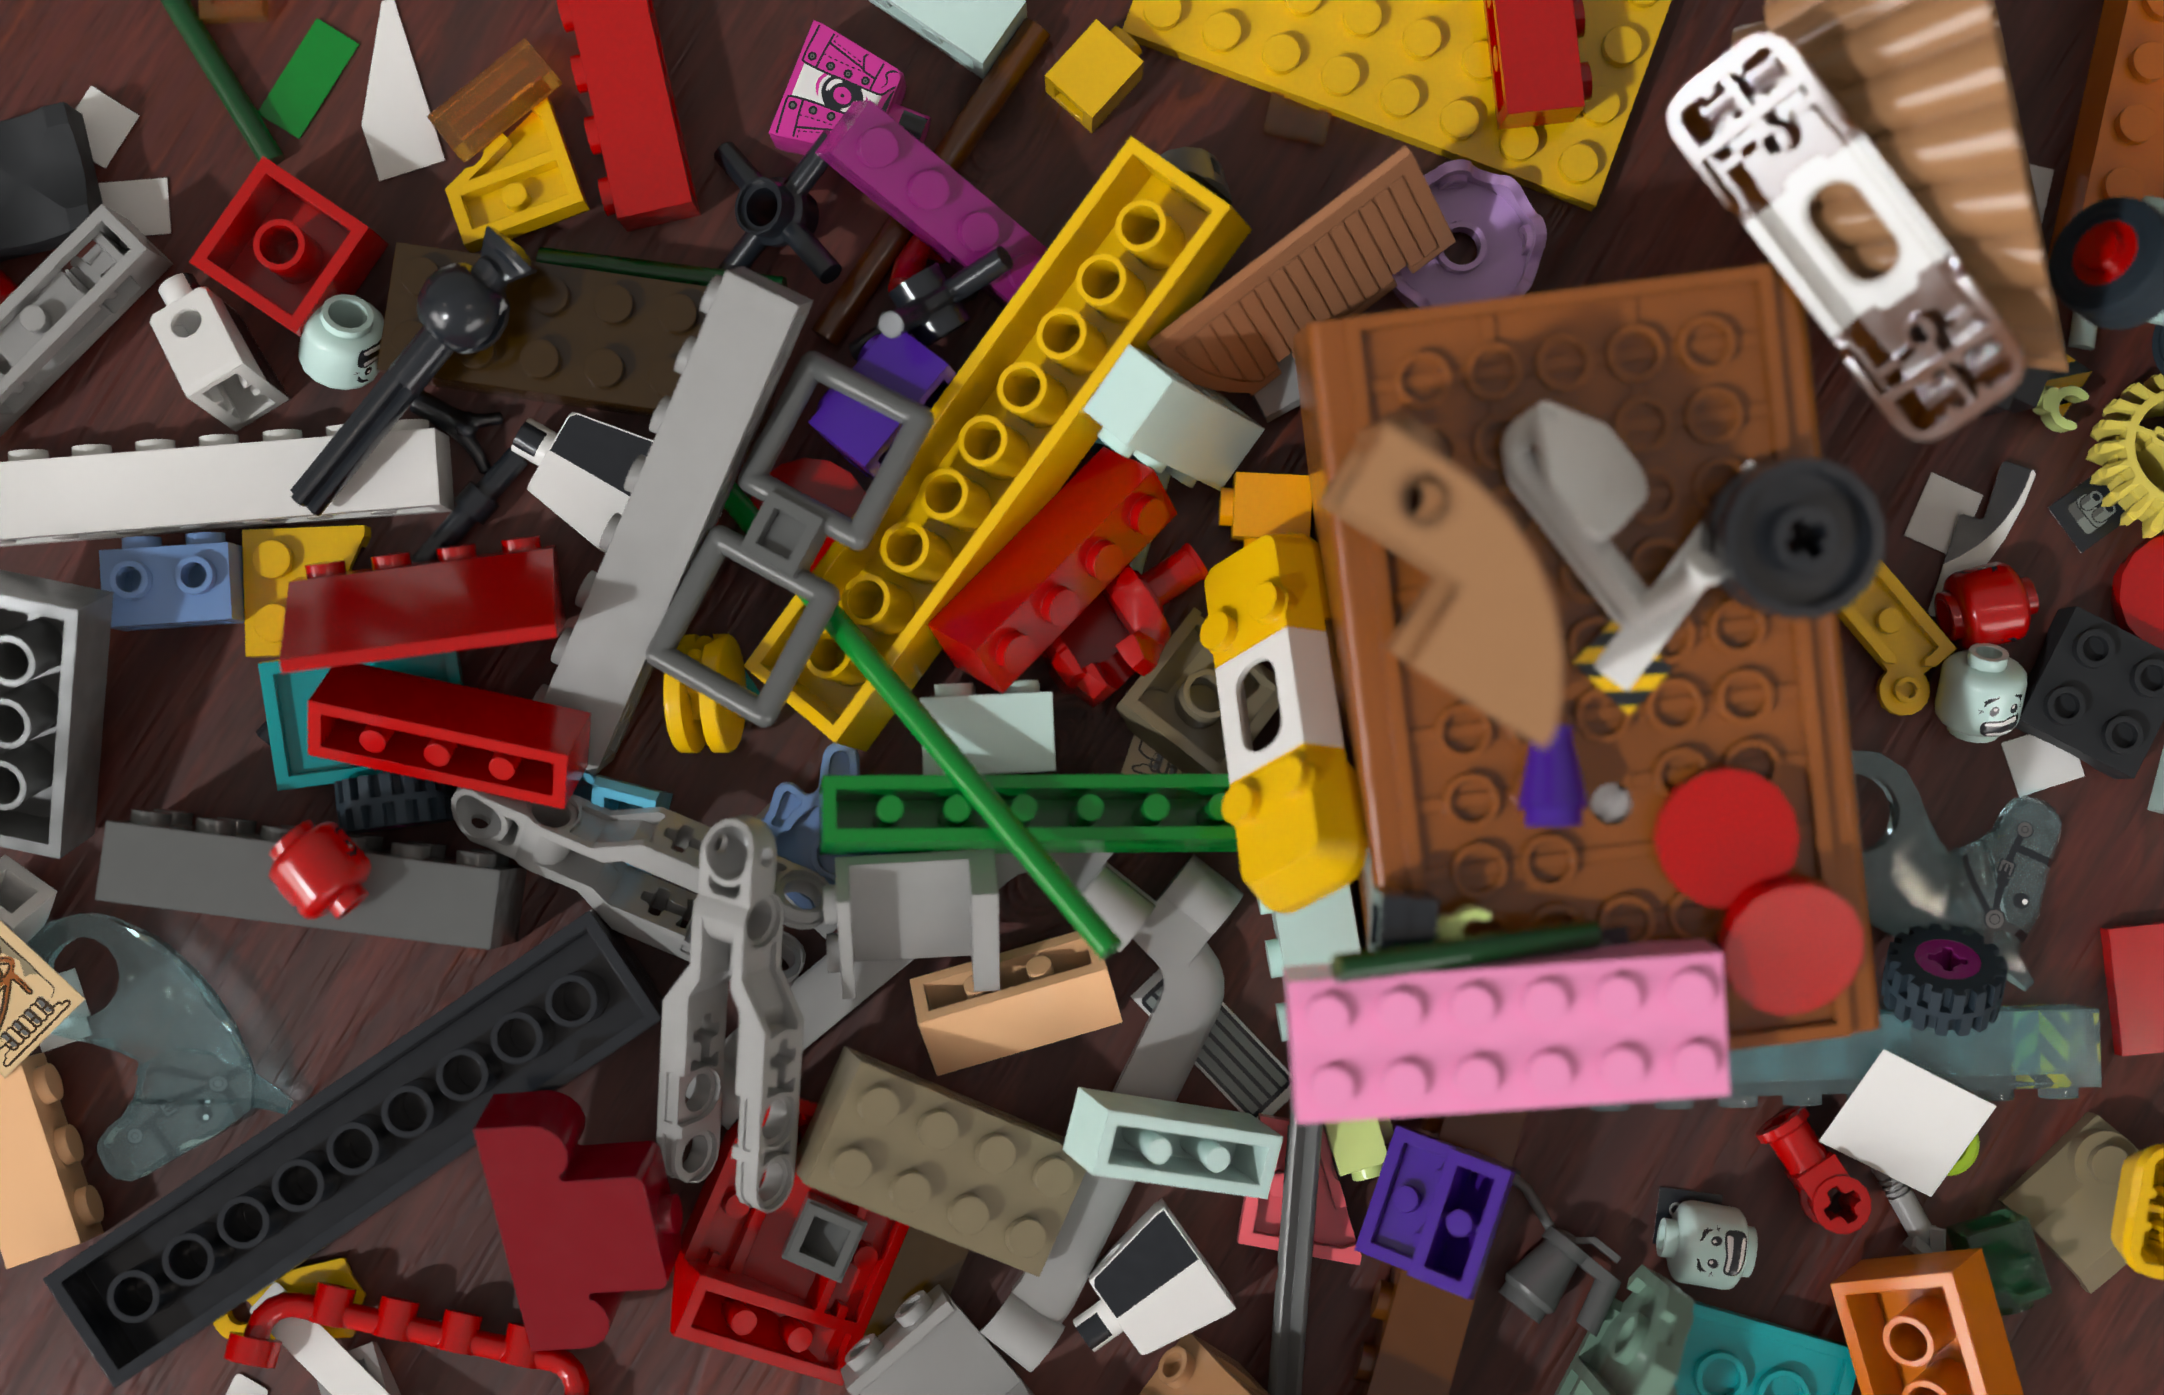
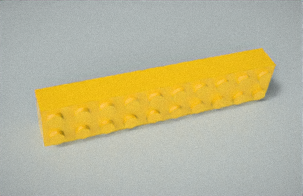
(1011, 426)

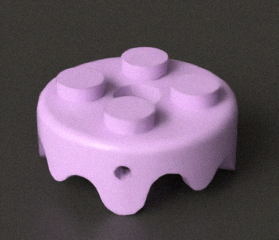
(1500, 222)

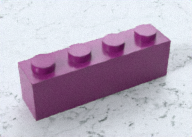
(927, 195)

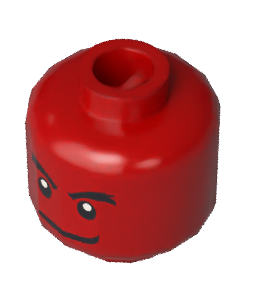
(1986, 605)
(320, 870)

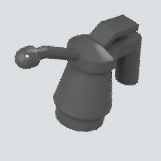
(1544, 1274)

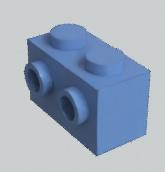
(174, 583)

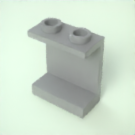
(914, 910)
(929, 1353)

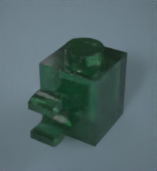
(2010, 1257)

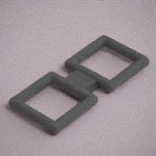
(788, 537)

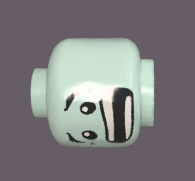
(342, 343)
(1980, 693)
(1707, 1245)

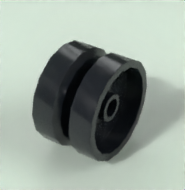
(1834, 528)

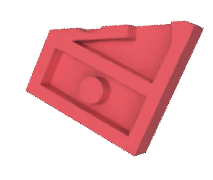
(1333, 1229)

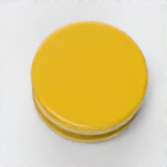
(692, 716)

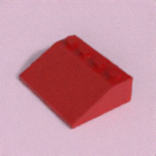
(422, 606)

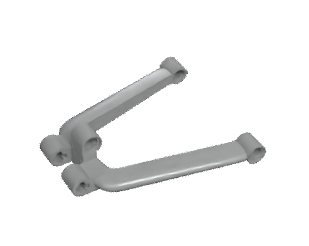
(1175, 936)

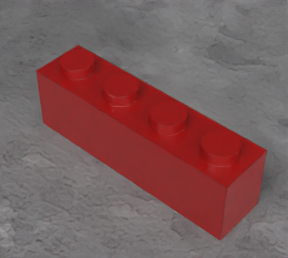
(1537, 61)
(632, 111)
(1053, 569)
(449, 734)

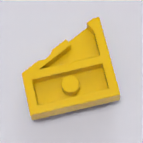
(518, 182)
(274, 560)

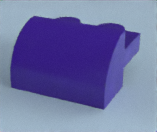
(1436, 1211)

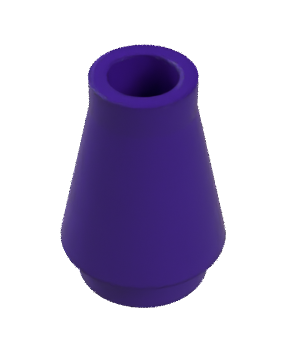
(1553, 783)

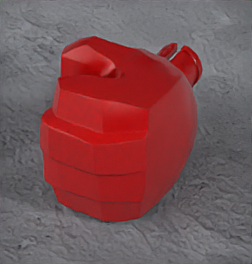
(1121, 629)

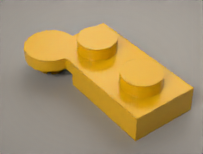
(1899, 640)

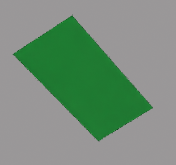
(308, 78)

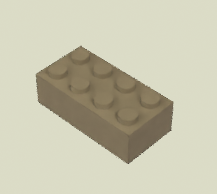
(939, 1162)

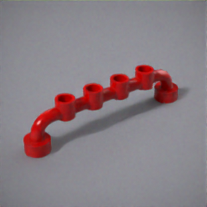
(397, 1321)

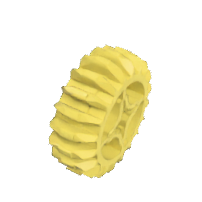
(2129, 452)

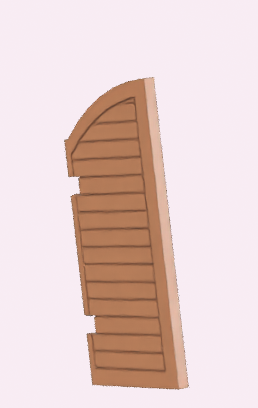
(1317, 273)

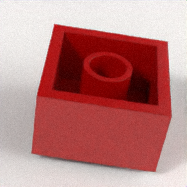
(287, 247)

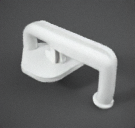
(1580, 497)

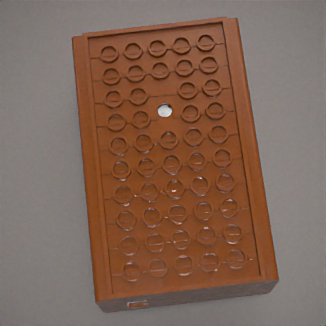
(1694, 387)

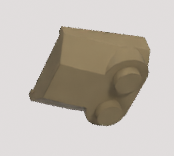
(1179, 705)
(2074, 1197)

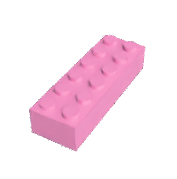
(1510, 1034)

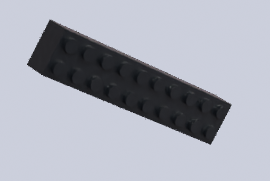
(353, 1147)

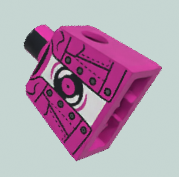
(825, 84)

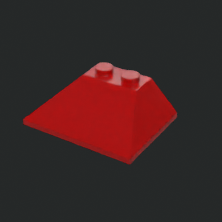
(753, 1303)

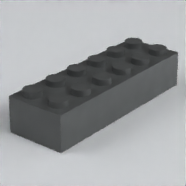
(226, 865)

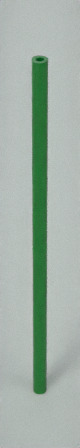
(955, 764)

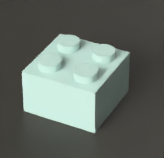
(996, 731)

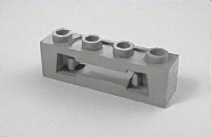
(65, 312)

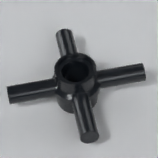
(777, 211)
(933, 304)

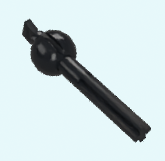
(459, 312)

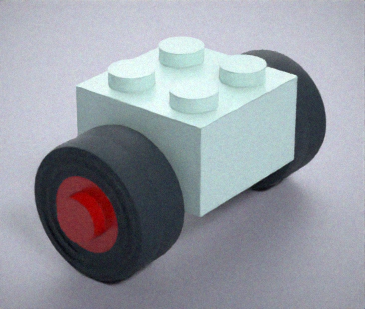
(2113, 266)

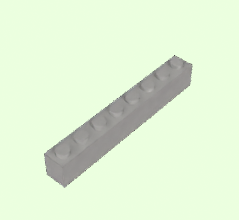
(673, 499)

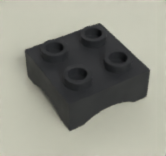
(44, 180)
(2095, 693)

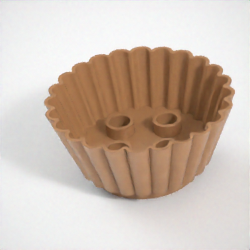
(1944, 117)

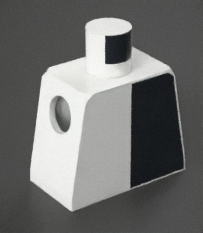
(214, 354)
(581, 469)
(1152, 1287)

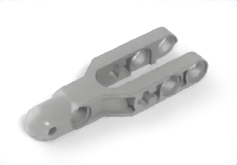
(589, 853)
(738, 939)

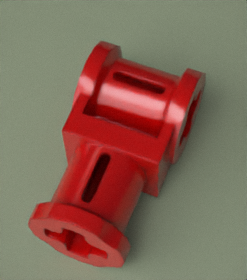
(1815, 1172)

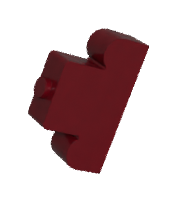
(574, 1216)

